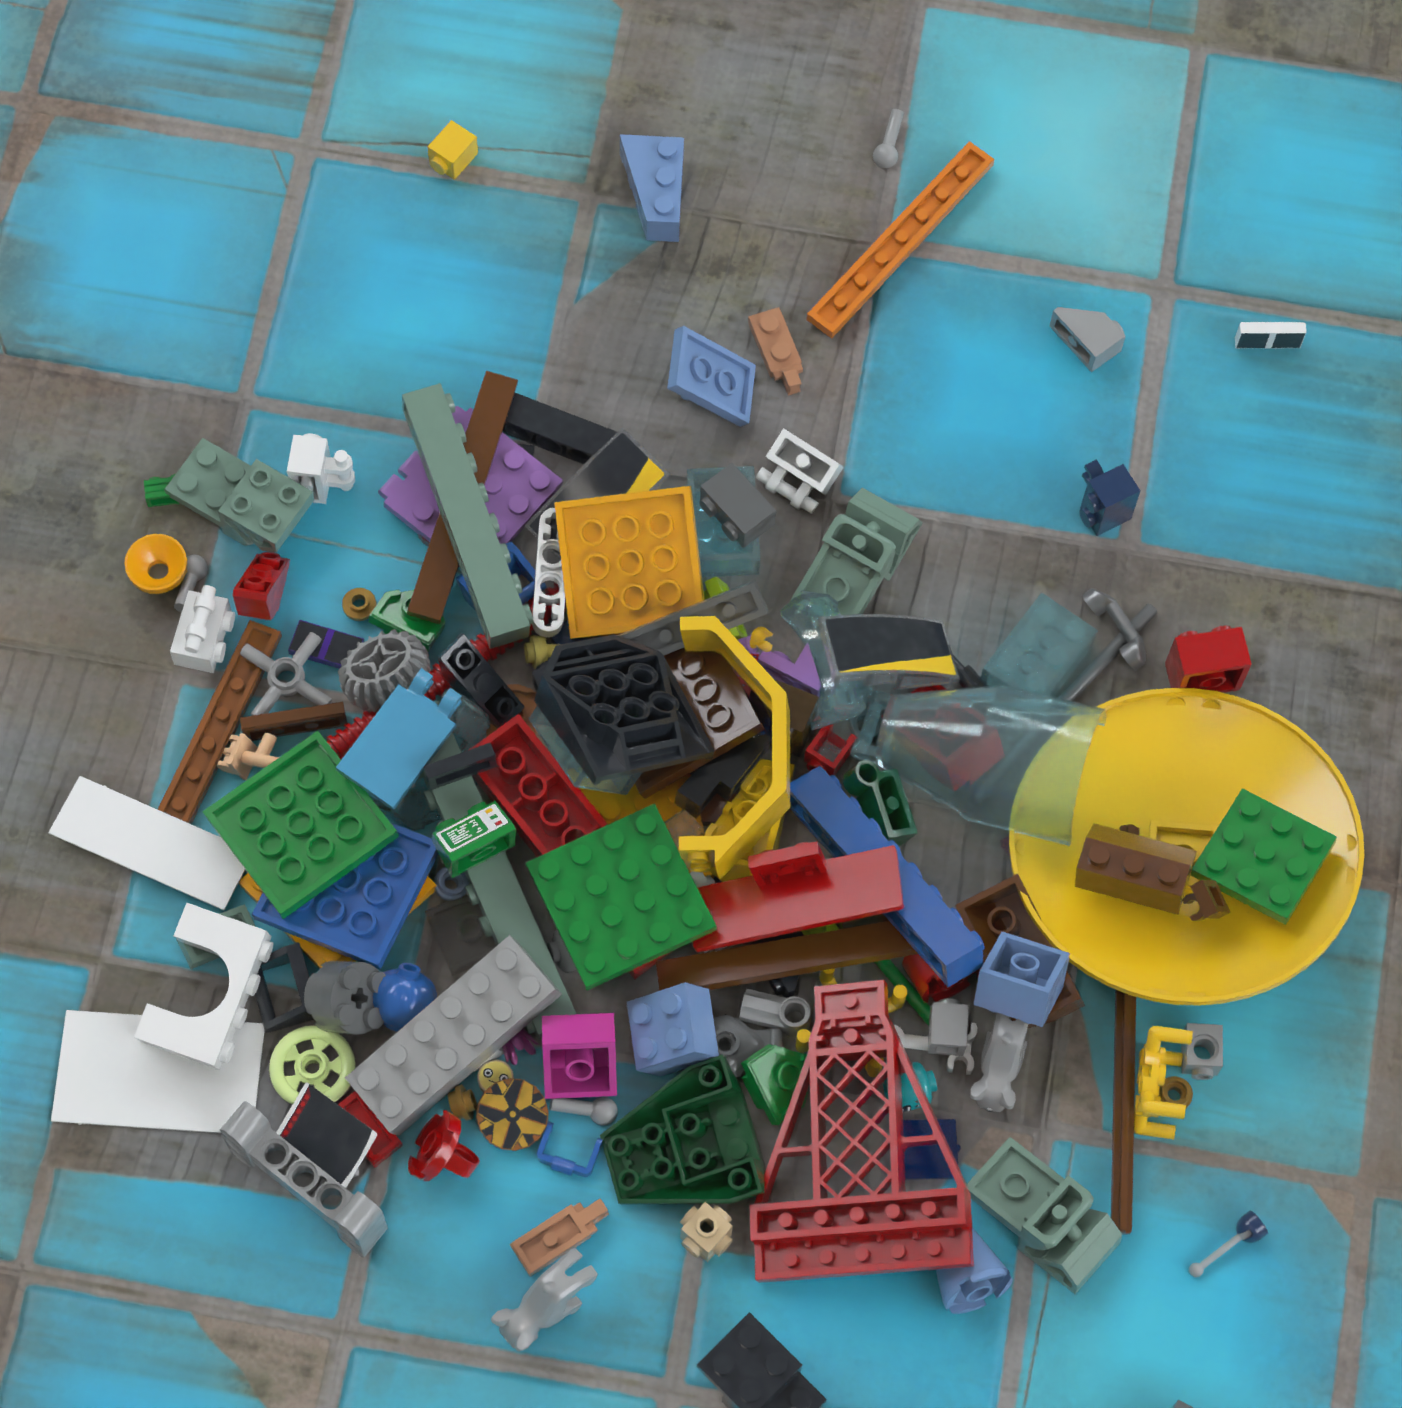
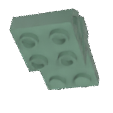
(243, 499)
(860, 551)
(1046, 1213)

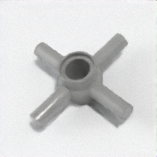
(293, 664)

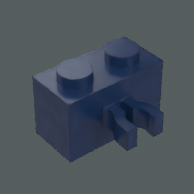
(1108, 497)

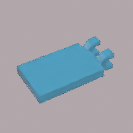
(400, 741)

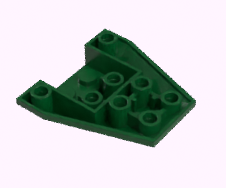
(687, 1142)

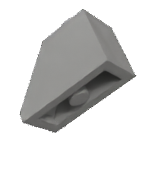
(1088, 334)

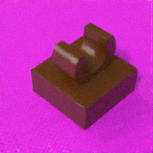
(1210, 900)

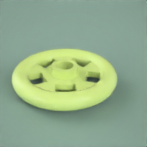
(287, 1051)

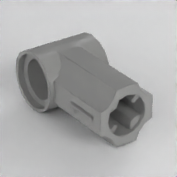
(771, 1011)

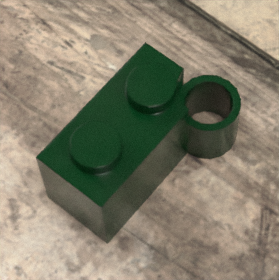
(882, 799)

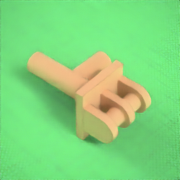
(244, 754)

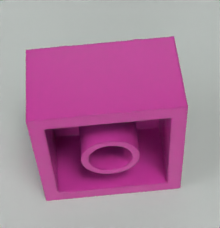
(579, 1055)

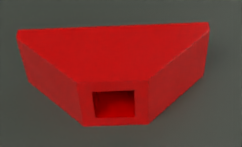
(261, 586)

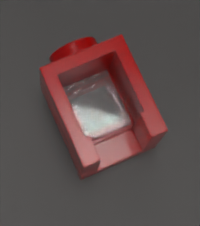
(828, 750)

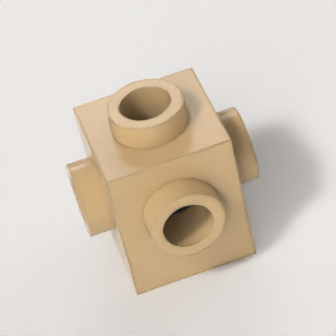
(701, 1243)

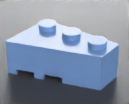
(655, 178)

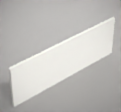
(149, 842)

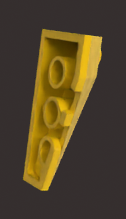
(750, 793)

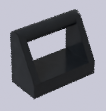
(285, 955)

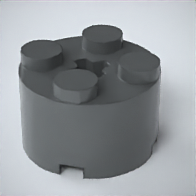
(343, 997)

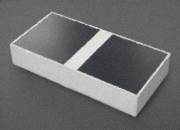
(1270, 335)

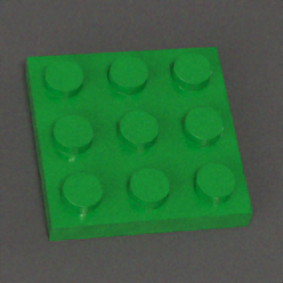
(1264, 856)

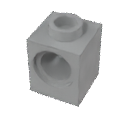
(948, 1027)
(1207, 1036)

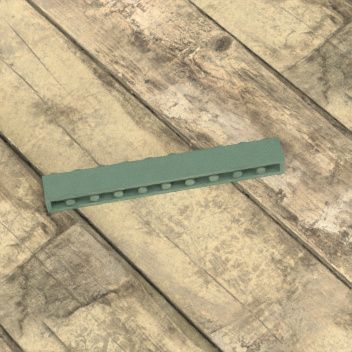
(497, 888)

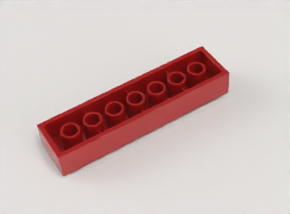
(538, 795)

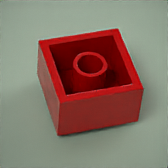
(1209, 660)

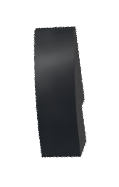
(721, 775)

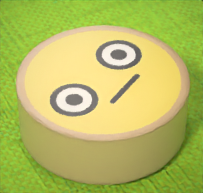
(493, 1072)

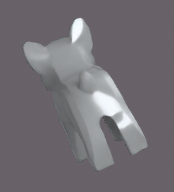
(1000, 1064)
(545, 1302)

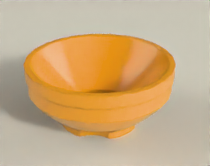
(156, 550)

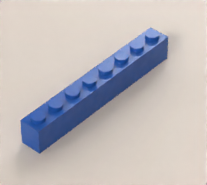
(925, 920)

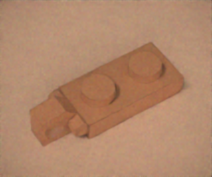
(777, 348)
(558, 1235)

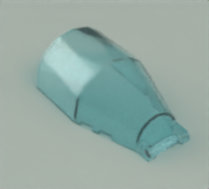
(987, 753)

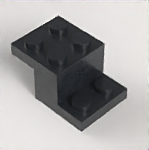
(758, 1370)

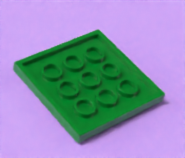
(300, 825)
(621, 896)

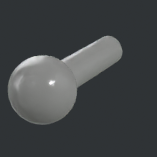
(886, 154)
(196, 570)
(601, 1110)

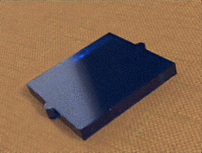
(928, 1160)

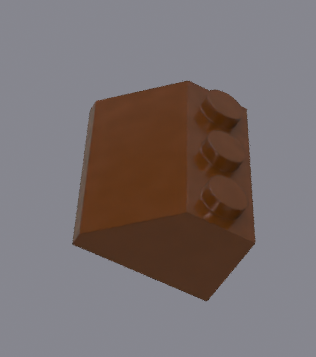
(1134, 868)

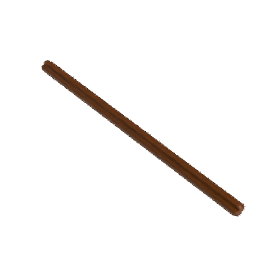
(1123, 1104)

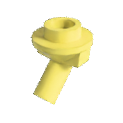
(537, 650)

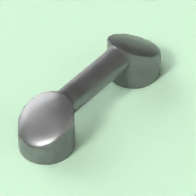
(1134, 650)

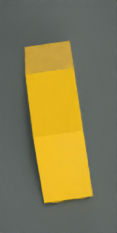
(724, 851)

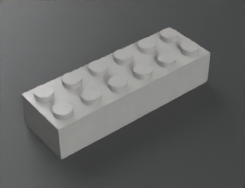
(453, 1036)

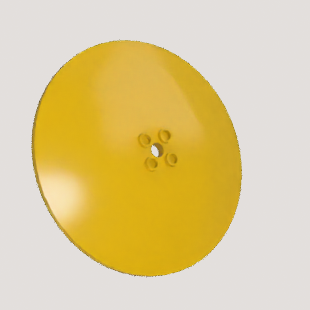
(1173, 771)

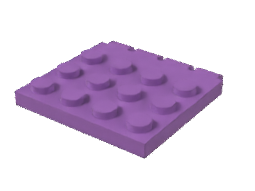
(515, 489)

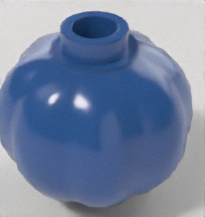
(403, 995)

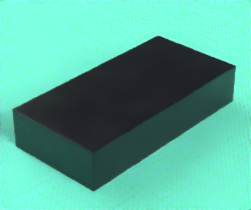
(460, 766)

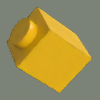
(452, 150)

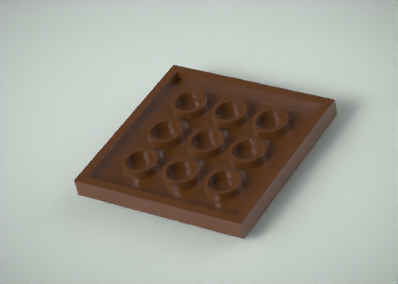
(719, 706)

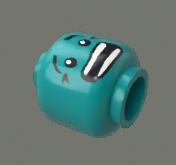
(909, 1098)

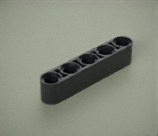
(555, 429)

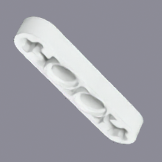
(546, 572)

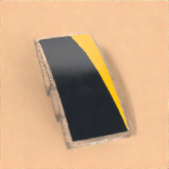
(614, 469)
(888, 650)

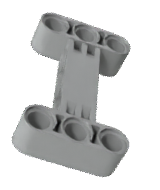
(252, 1140)

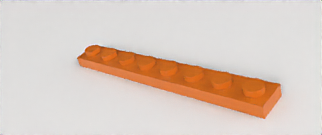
(900, 239)

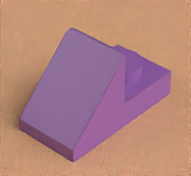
(800, 675)

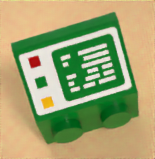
(474, 837)

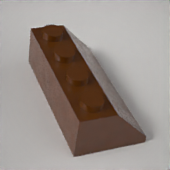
(1002, 910)

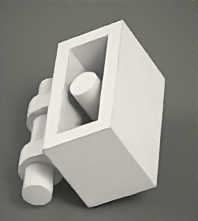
(804, 462)
(315, 469)
(202, 630)

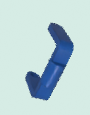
(564, 1165)

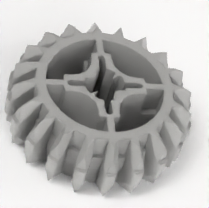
(379, 666)

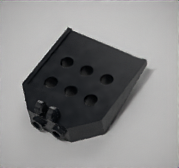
(619, 708)

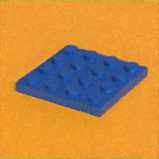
(366, 906)

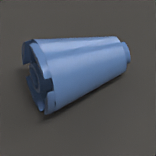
(966, 1287)

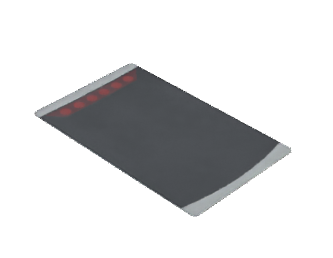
(327, 1134)

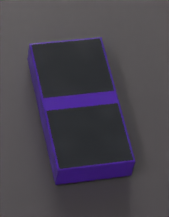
(332, 646)

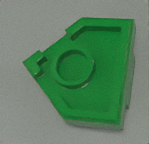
(392, 614)
(772, 1079)

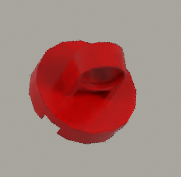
(441, 1149)

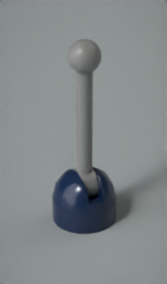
(1248, 1228)

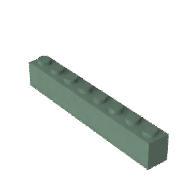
(466, 515)

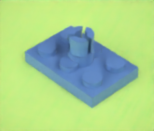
(711, 376)

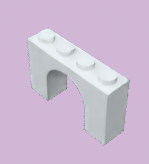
(210, 1036)

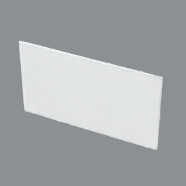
(126, 1083)

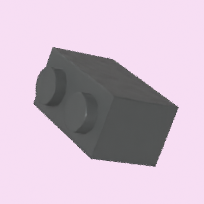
(736, 505)

